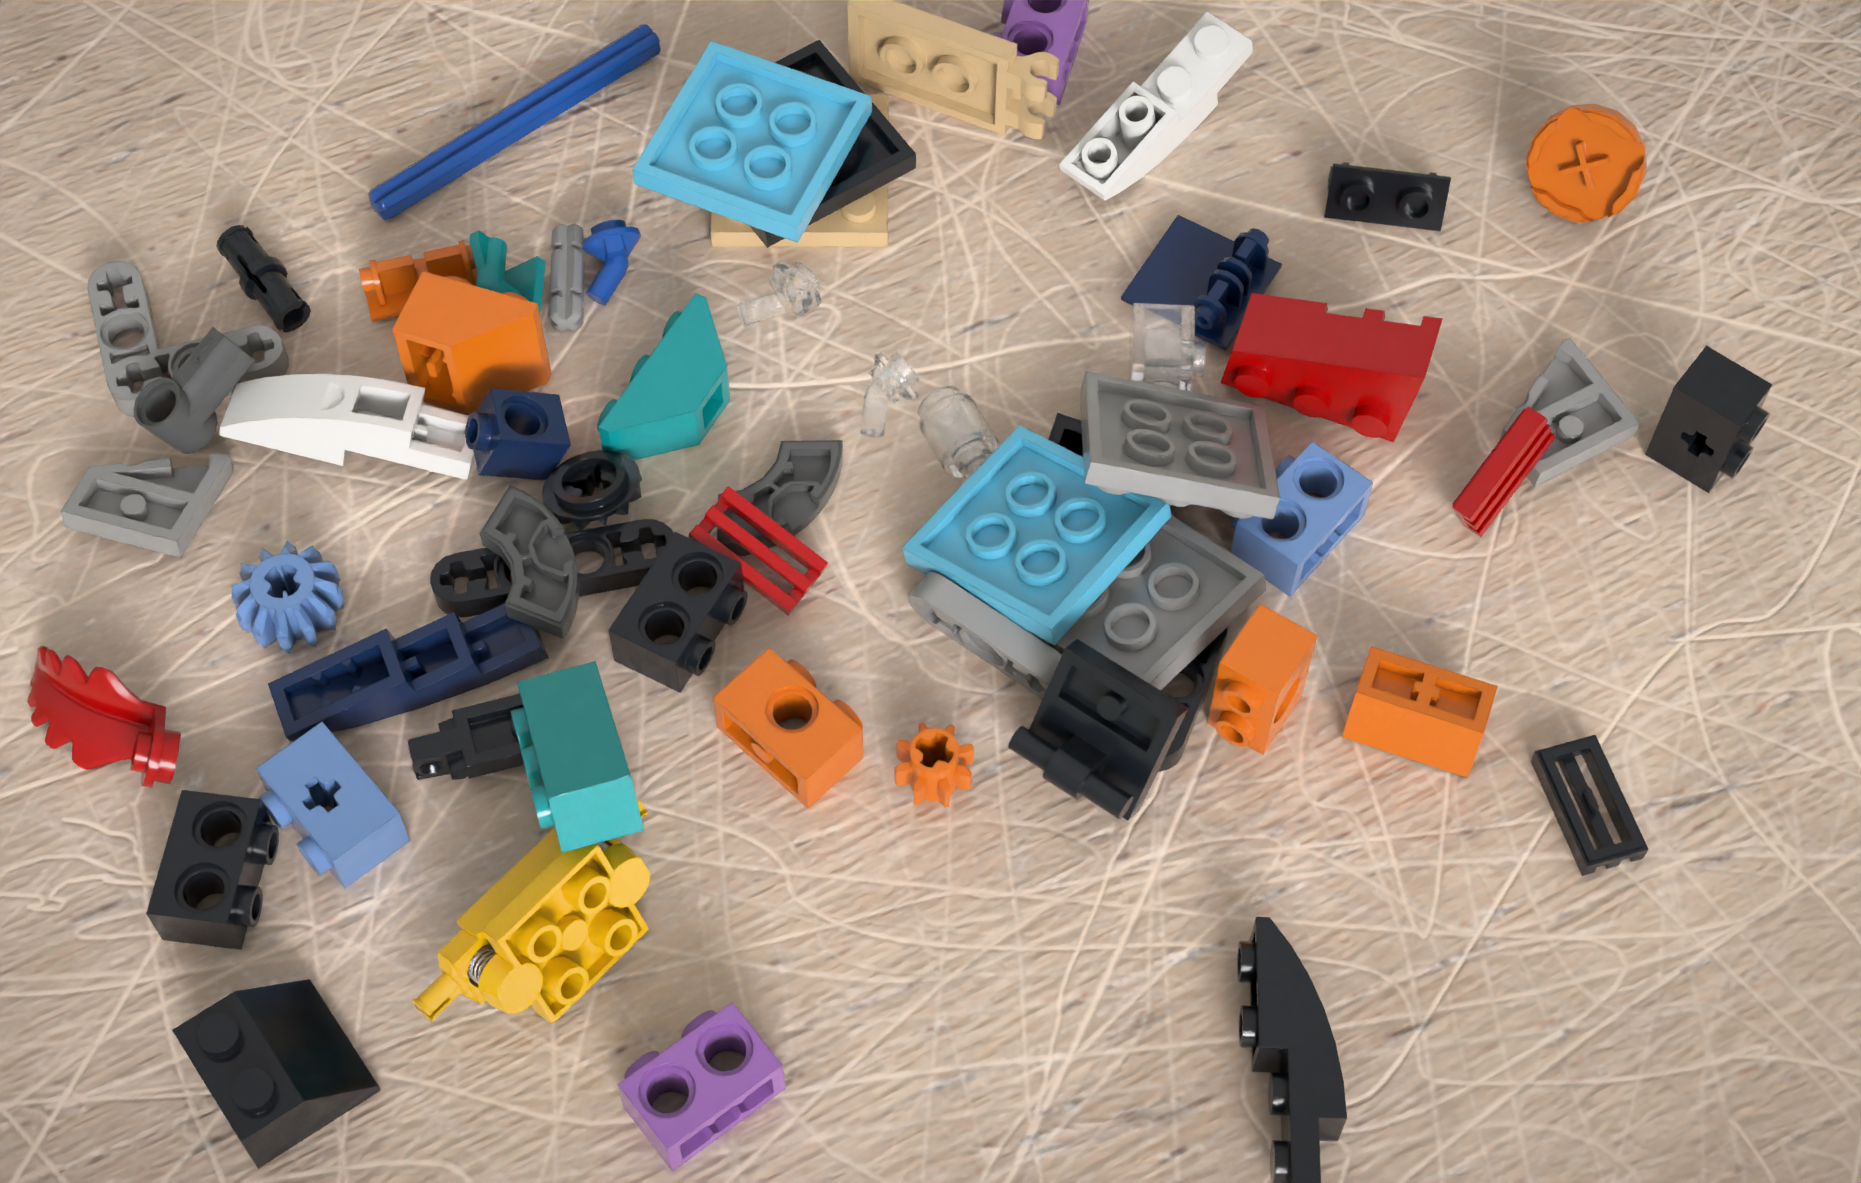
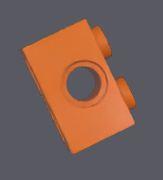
(1261, 679)
(800, 759)

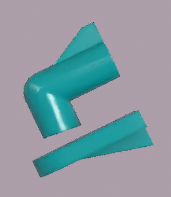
(490, 261)

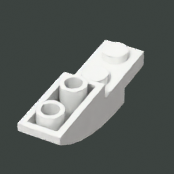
(1161, 112)
(343, 413)

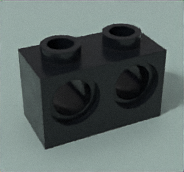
(667, 608)
(197, 869)

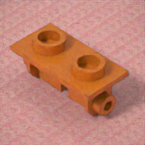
(392, 280)

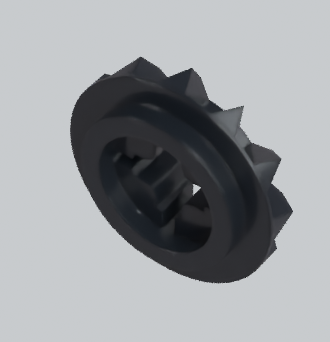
(580, 475)

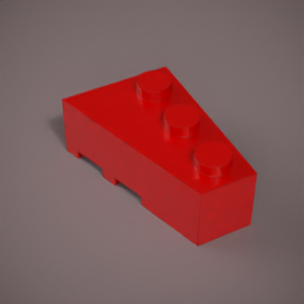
(1331, 364)

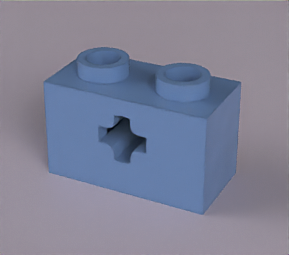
(322, 773)

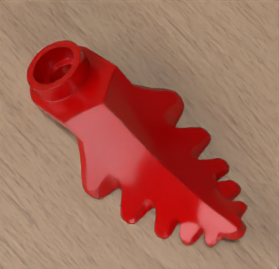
(101, 718)

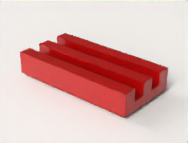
(1503, 471)
(774, 532)

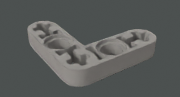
(146, 359)

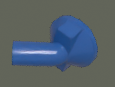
(611, 244)

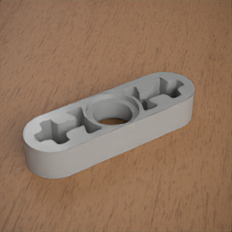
(985, 632)

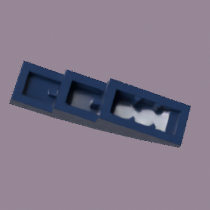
(403, 674)

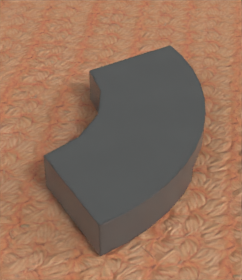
(792, 489)
(539, 560)

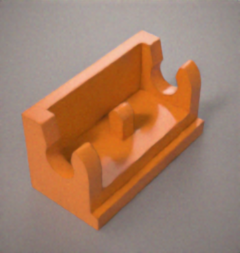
(1419, 711)

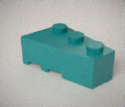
(575, 758)

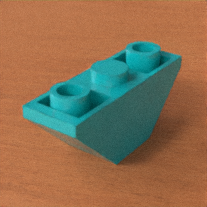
(671, 392)

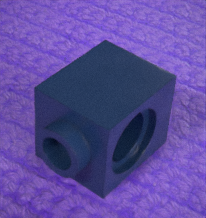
(517, 434)

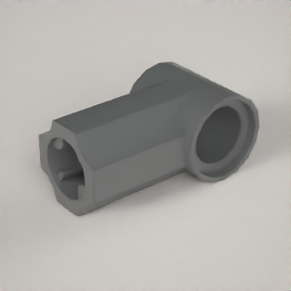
(185, 406)

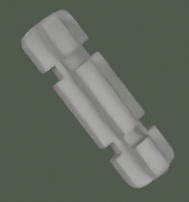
(567, 278)

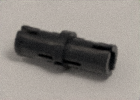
(263, 278)

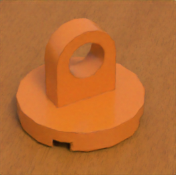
(1586, 163)

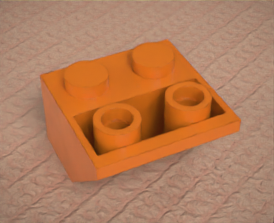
(469, 340)

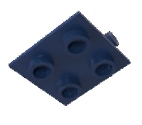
(1205, 272)

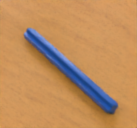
(513, 122)

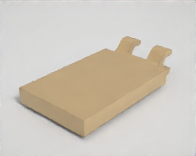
(949, 67)

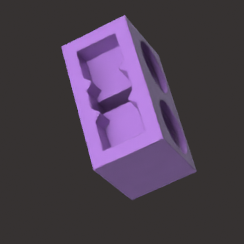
(1048, 28)
(715, 1097)

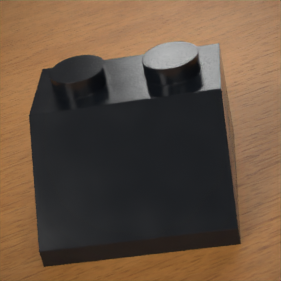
(276, 1065)

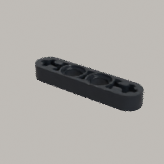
(601, 540)

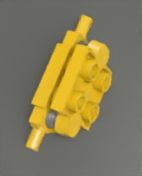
(544, 930)

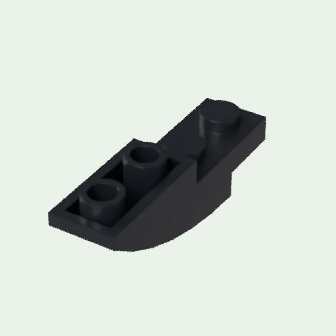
(1295, 1044)

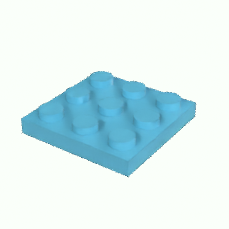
(753, 141)
(1035, 535)

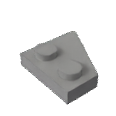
(1580, 411)
(147, 502)

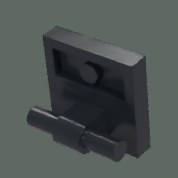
(1100, 731)

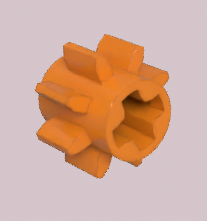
(934, 764)

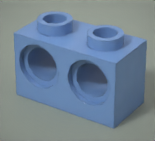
(1308, 522)

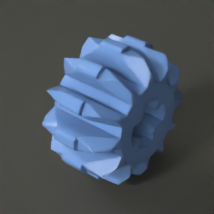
(288, 597)

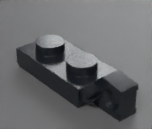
(471, 743)

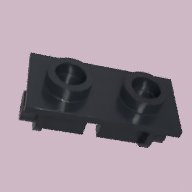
(1386, 196)

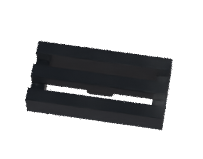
(1607, 853)

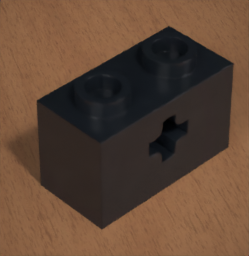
(1710, 420)

